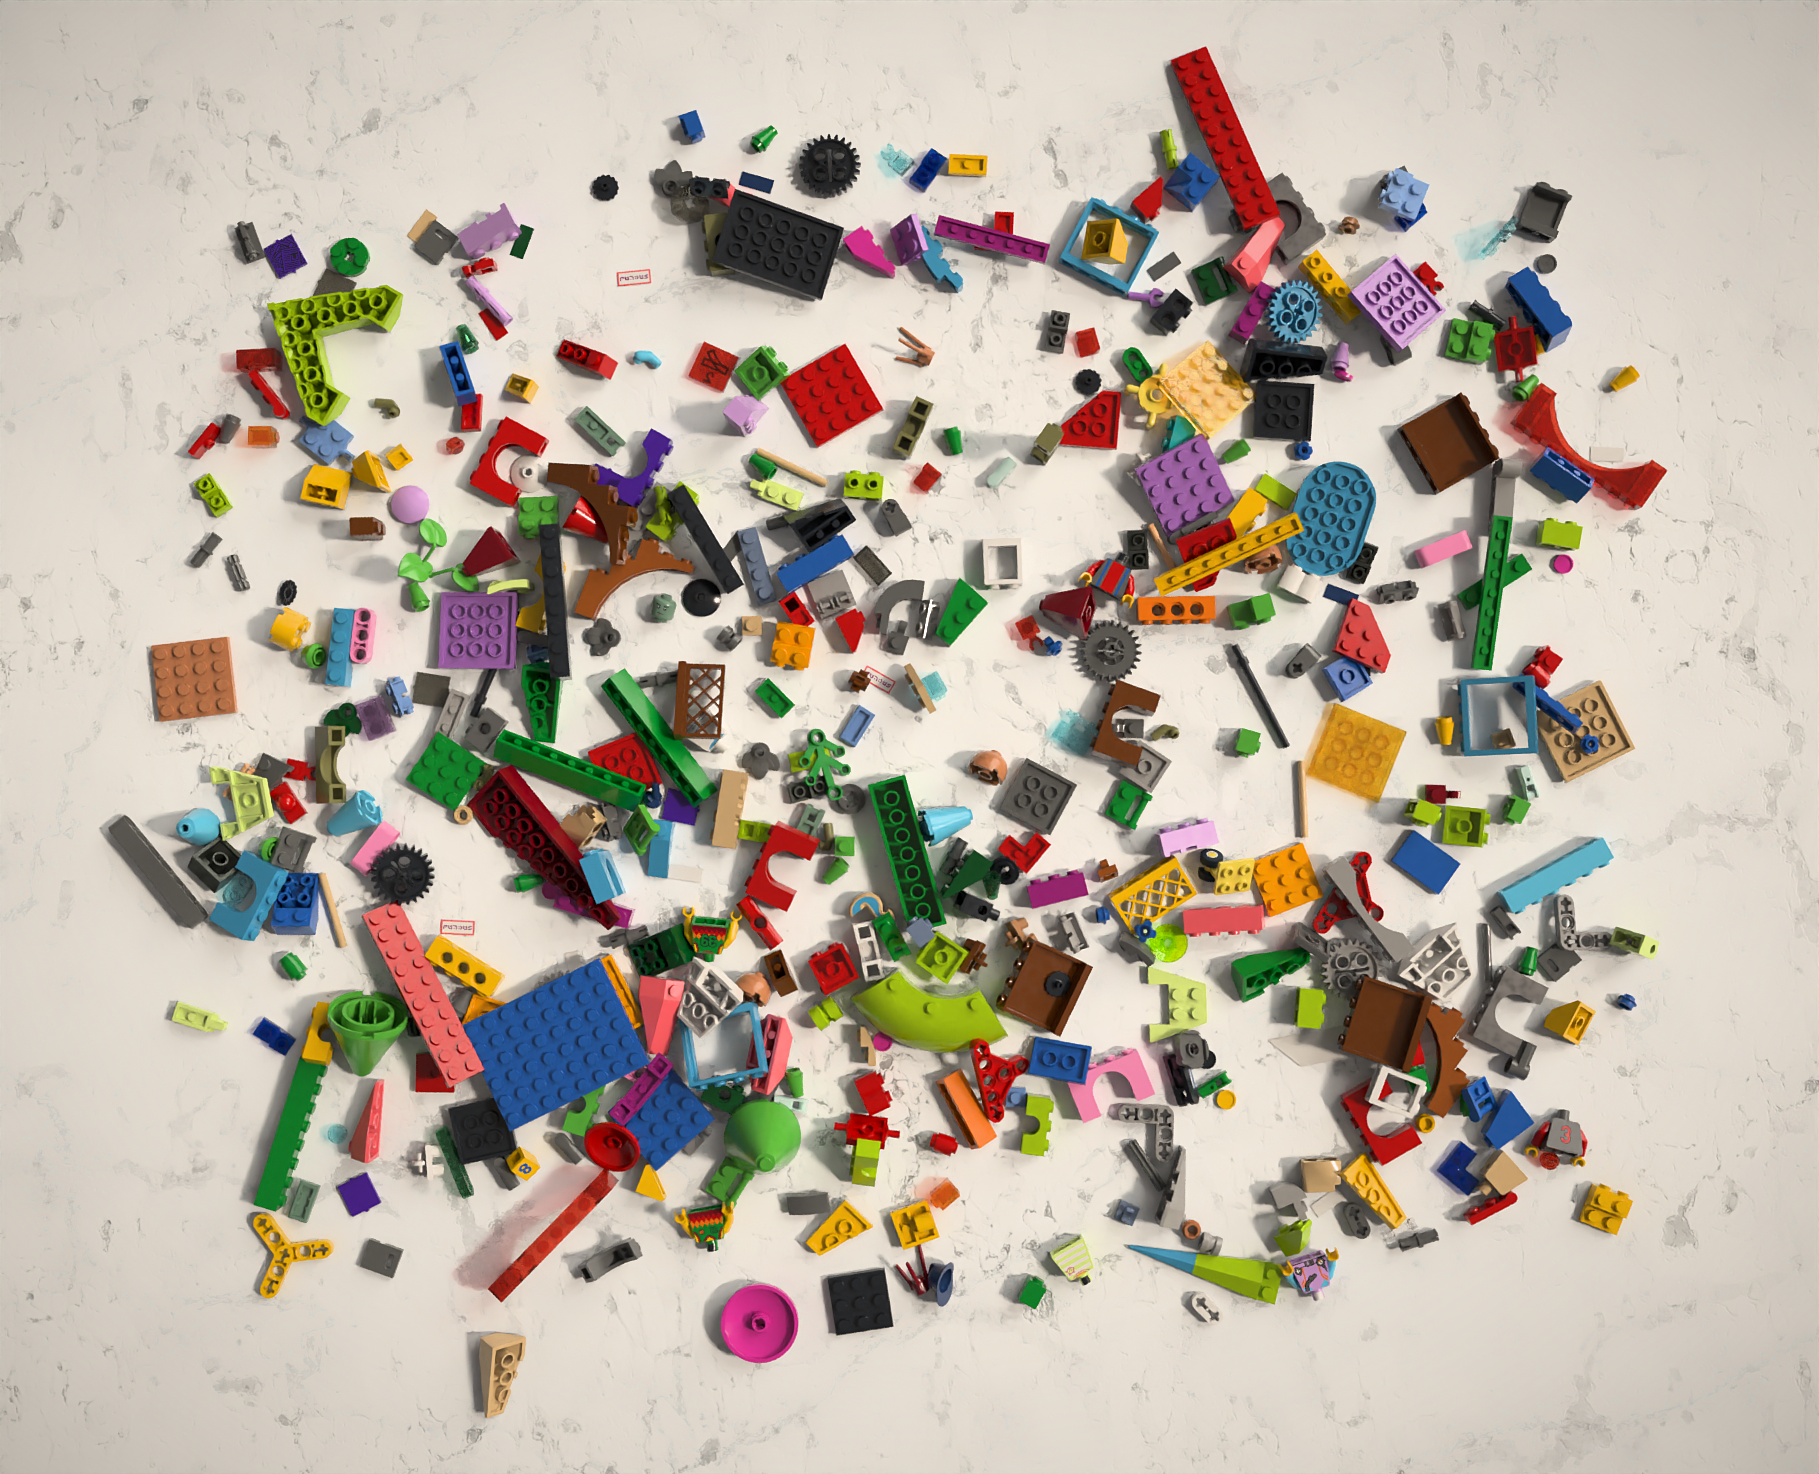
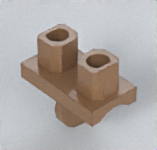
(1016, 935)

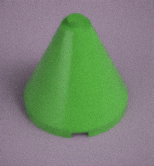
(366, 1027)
(762, 1136)

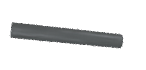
(1487, 953)

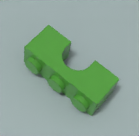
(581, 1121)

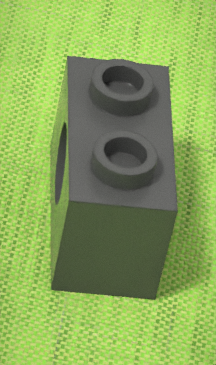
(496, 725)

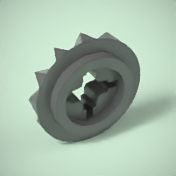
(858, 794)

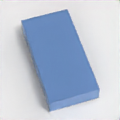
(857, 725)

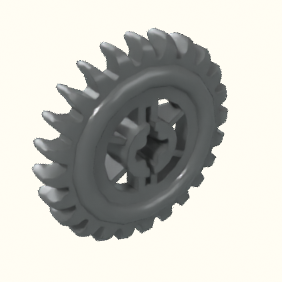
(1129, 651)

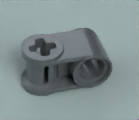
(1393, 356)
(897, 520)
(1304, 660)

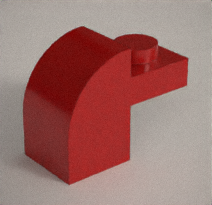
(796, 610)

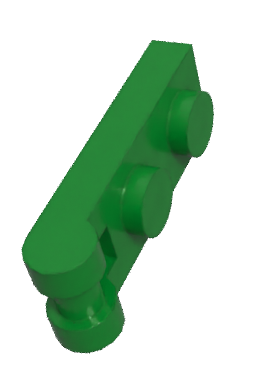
(891, 936)

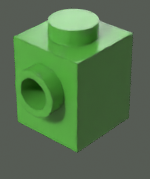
(1247, 742)

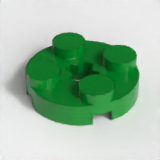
(342, 249)

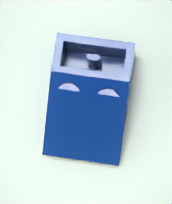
(297, 905)

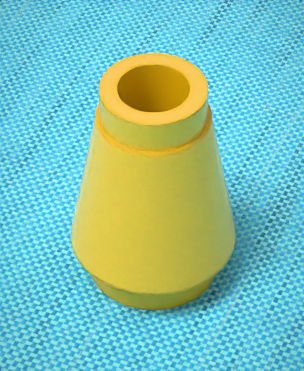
(1625, 377)
(1444, 729)

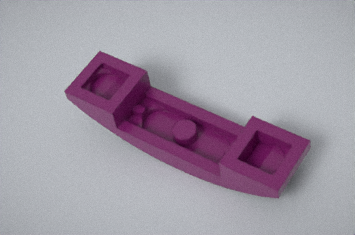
(642, 1089)

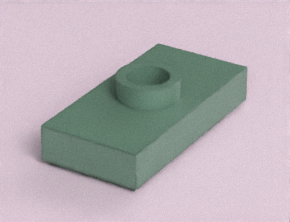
(304, 1201)

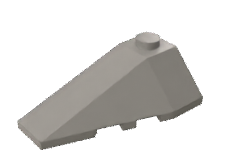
(1172, 1203)

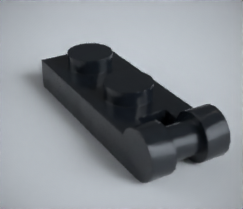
(1180, 1081)

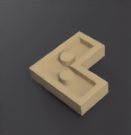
(918, 688)

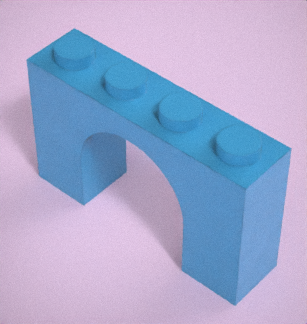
(602, 875)
(268, 883)

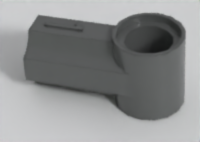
(1519, 1065)

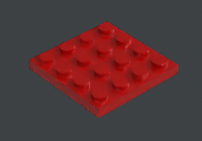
(831, 395)

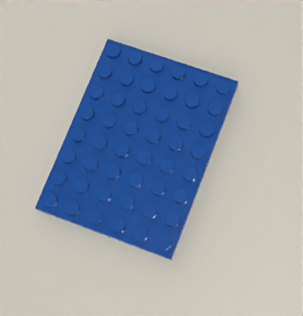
(555, 1044)

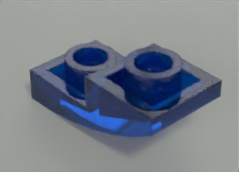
(928, 170)
(275, 1036)

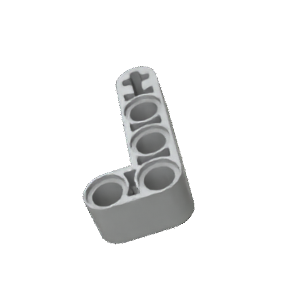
(1503, 487)

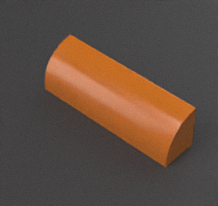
(966, 1109)

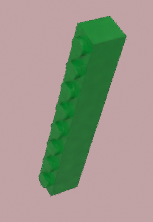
(659, 737)
(569, 770)
(290, 1135)

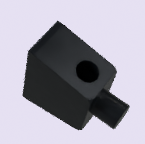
(970, 903)

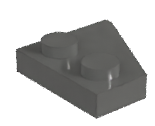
(272, 769)

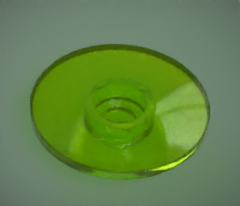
(1177, 947)

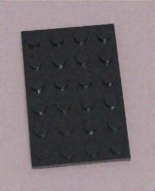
(778, 244)

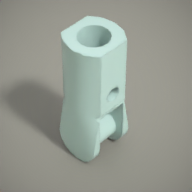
(1001, 472)
(1526, 778)
(789, 1101)

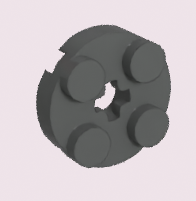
(1182, 1049)

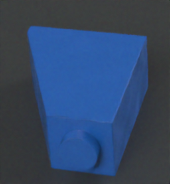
(1505, 1121)

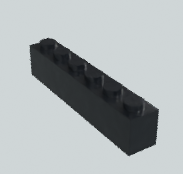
(705, 539)

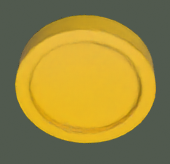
(1226, 1099)

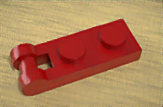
(269, 396)
(1491, 1206)

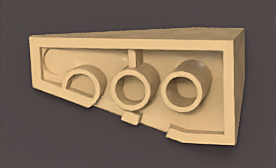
(498, 1365)

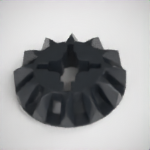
(1008, 877)

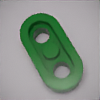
(1137, 365)

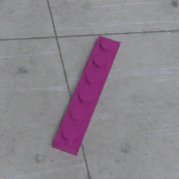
(991, 239)

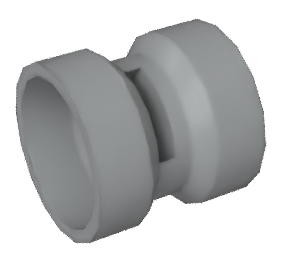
(1210, 1244)

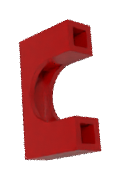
(509, 435)
(762, 883)
(1383, 1147)

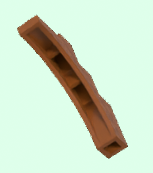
(648, 559)
(1449, 1053)

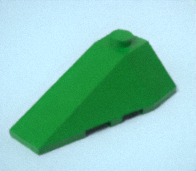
(542, 700)
(1260, 970)

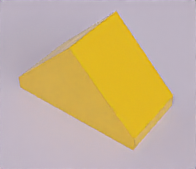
(522, 387)
(650, 1184)

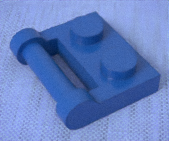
(1476, 1093)

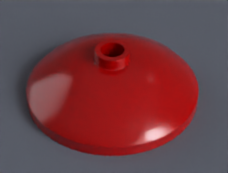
(612, 1146)

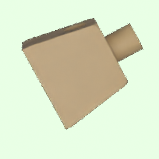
(1500, 1174)

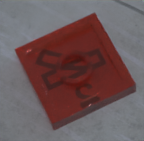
(713, 367)

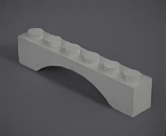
(1343, 877)

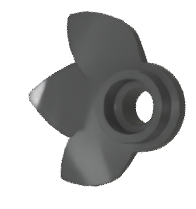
(672, 177)
(600, 637)
(760, 763)

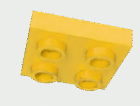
(915, 1224)

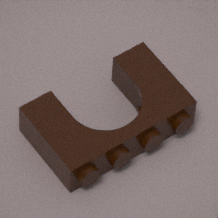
(1106, 743)

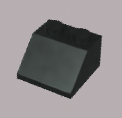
(215, 864)

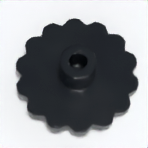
(605, 187)
(1088, 381)
(287, 592)
(1057, 983)

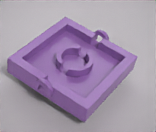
(909, 239)

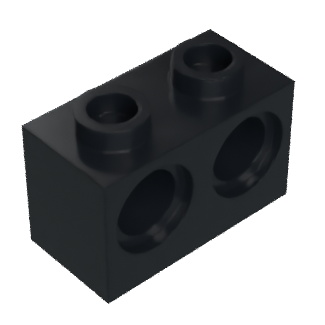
(1168, 310)

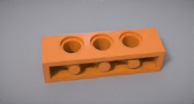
(1205, 604)

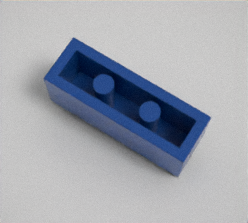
(458, 373)
(1561, 475)

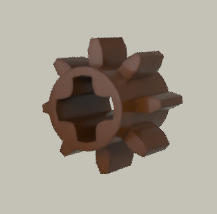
(859, 681)

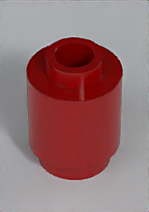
(1541, 676)
(943, 1144)

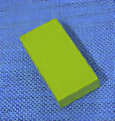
(1275, 491)

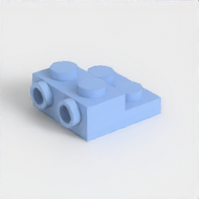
(1403, 194)

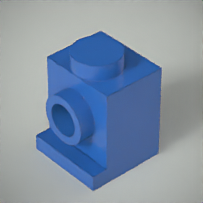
(692, 126)

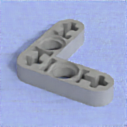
(1570, 932)
(1155, 1118)

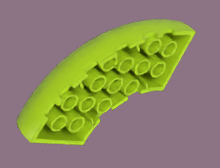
(928, 1018)

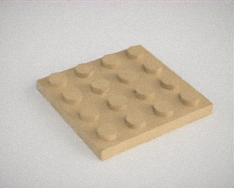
(1599, 720)

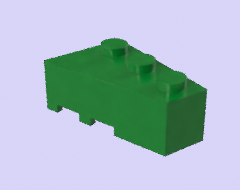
(960, 612)

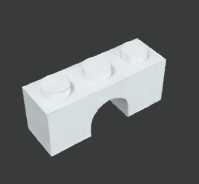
(869, 950)

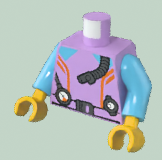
(1311, 1272)

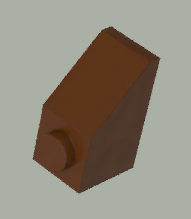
(780, 973)

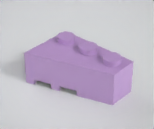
(489, 233)
(745, 413)
(1186, 837)

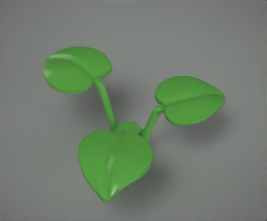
(419, 570)

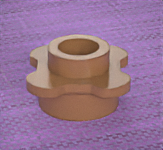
(1349, 225)

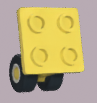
(1228, 876)

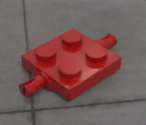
(1516, 349)
(867, 1128)

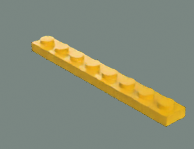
(1228, 554)

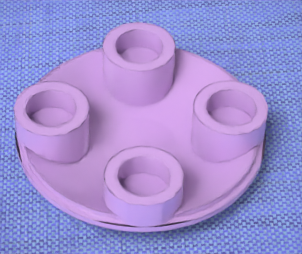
(410, 504)

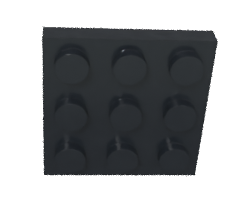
(1283, 411)
(481, 1131)
(860, 1301)

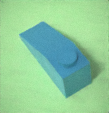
(661, 849)

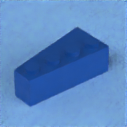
(1539, 308)

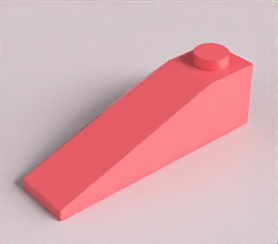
(1253, 257)
(659, 1005)
(366, 1138)

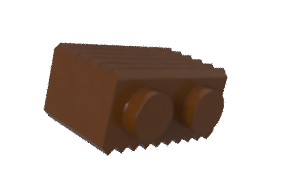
(367, 528)

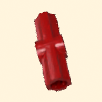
(751, 912)

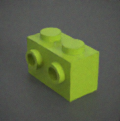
(863, 486)
(1559, 535)
(1422, 812)
(1309, 1007)

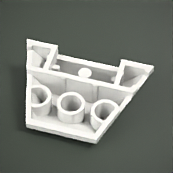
(1438, 963)
(707, 998)

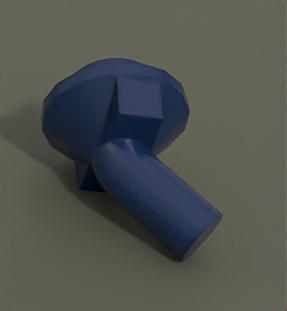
(653, 798)

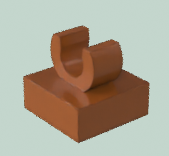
(1107, 872)

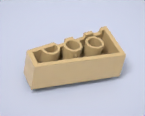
(730, 808)

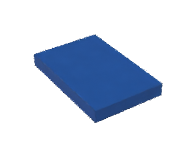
(1425, 862)
(1060, 1060)

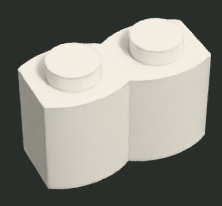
(1299, 584)

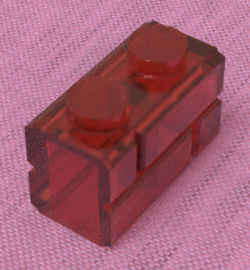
(259, 360)

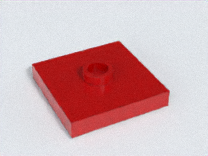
(428, 1076)

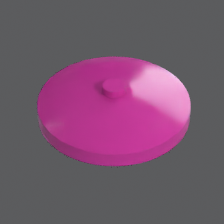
(759, 1323)

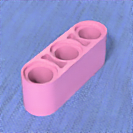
(1443, 549)
(367, 644)
(380, 840)

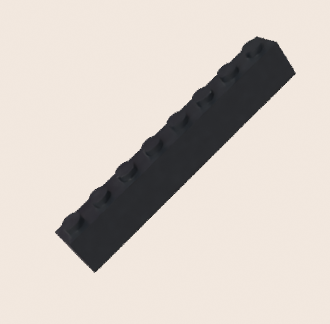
(555, 602)

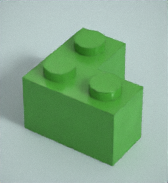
(1256, 609)

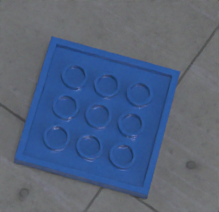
(668, 1121)

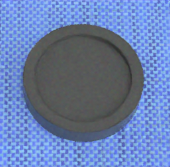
(1547, 263)

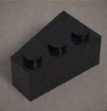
(820, 523)

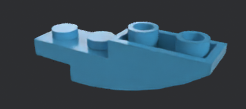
(939, 267)

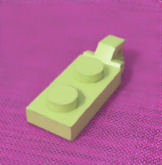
(778, 494)
(197, 1018)

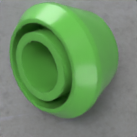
(313, 655)
(266, 847)

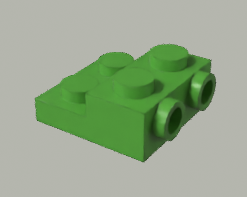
(1469, 341)
(762, 372)
(536, 512)

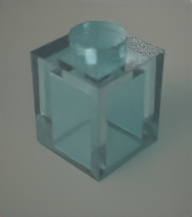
(934, 686)

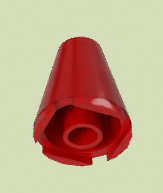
(586, 521)

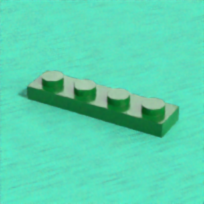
(1514, 569)

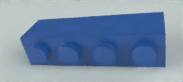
(815, 564)

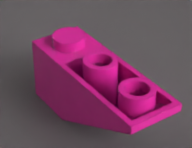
(865, 251)

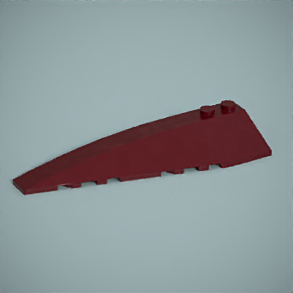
(526, 825)

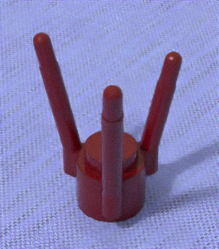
(918, 1283)

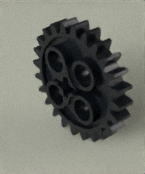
(812, 166)
(388, 884)

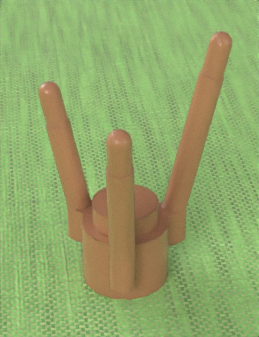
(924, 354)

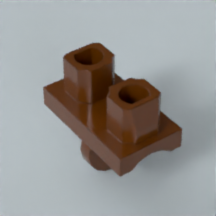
(974, 956)

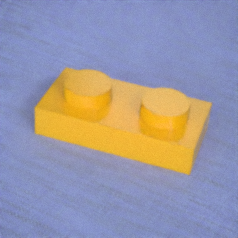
(967, 165)

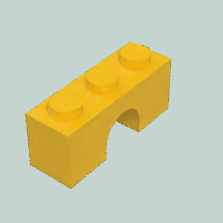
(315, 1049)

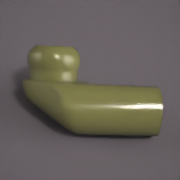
(389, 404)
(1165, 730)
(484, 778)
(829, 837)

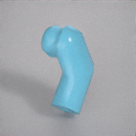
(643, 355)

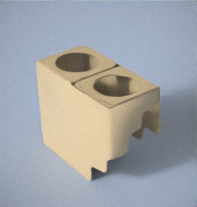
(583, 825)
(1320, 1174)

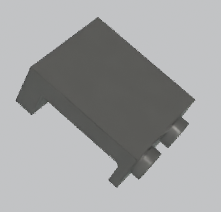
(1543, 211)

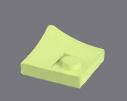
(521, 585)

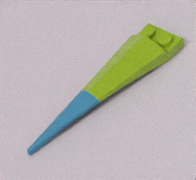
(1245, 1276)

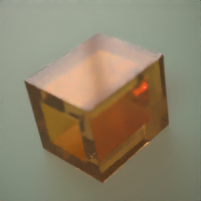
(263, 437)
(944, 1194)

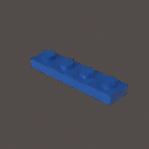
(1552, 708)

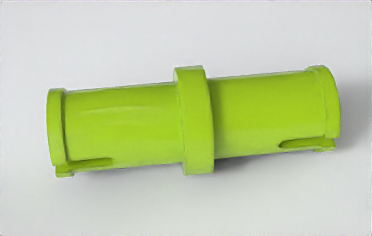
(1169, 149)
(663, 505)

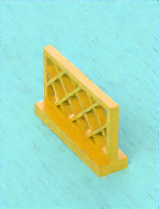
(1147, 878)

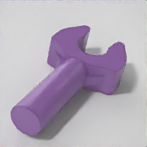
(1147, 297)

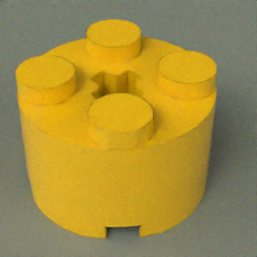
(289, 629)

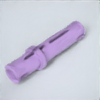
(482, 294)

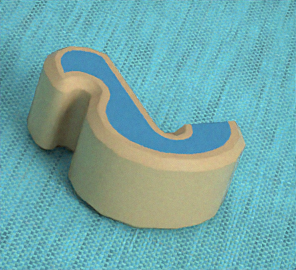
(872, 902)

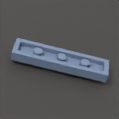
(757, 566)

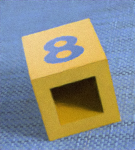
(523, 1163)

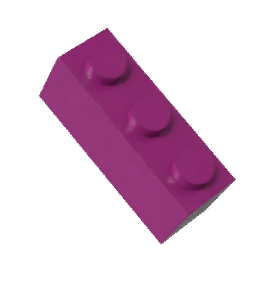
(1252, 313)
(1056, 889)

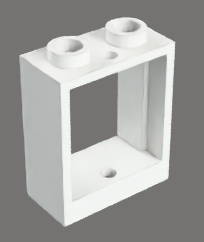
(1002, 543)
(1377, 1084)

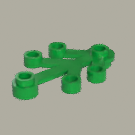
(823, 761)

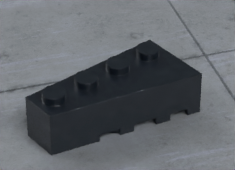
(1281, 359)

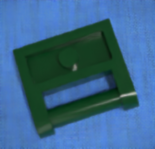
(1208, 283)

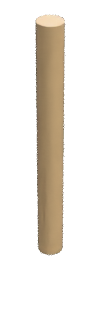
(792, 467)
(1302, 799)
(332, 910)

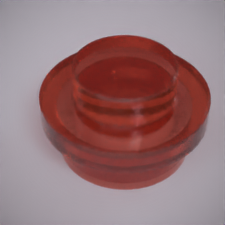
(455, 445)
(1549, 1160)

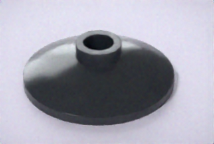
(709, 604)

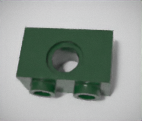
(730, 1104)

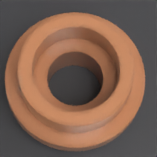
(1191, 1235)

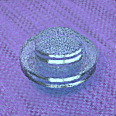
(337, 1133)

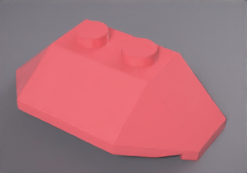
(777, 1046)

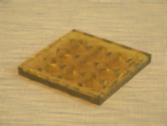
(1207, 390)
(1356, 752)

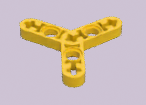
(281, 1245)

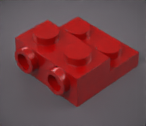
(833, 968)

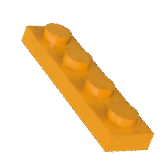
(623, 991)

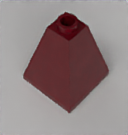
(489, 554)
(1071, 610)

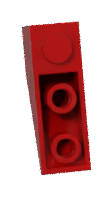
(587, 359)

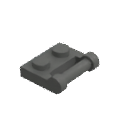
(286, 849)

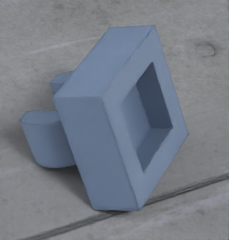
(1126, 1213)

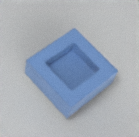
(1016, 1097)

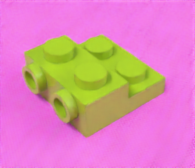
(1466, 826)
(941, 957)

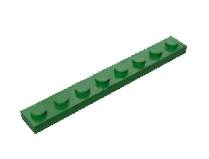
(1491, 592)

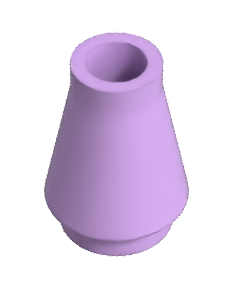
(1340, 359)

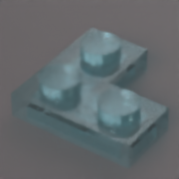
(1502, 236)

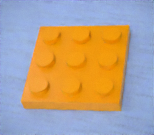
(1286, 880)

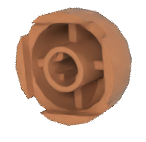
(1264, 560)
(989, 767)
(755, 988)

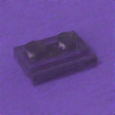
(375, 718)

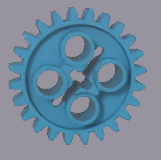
(1293, 311)

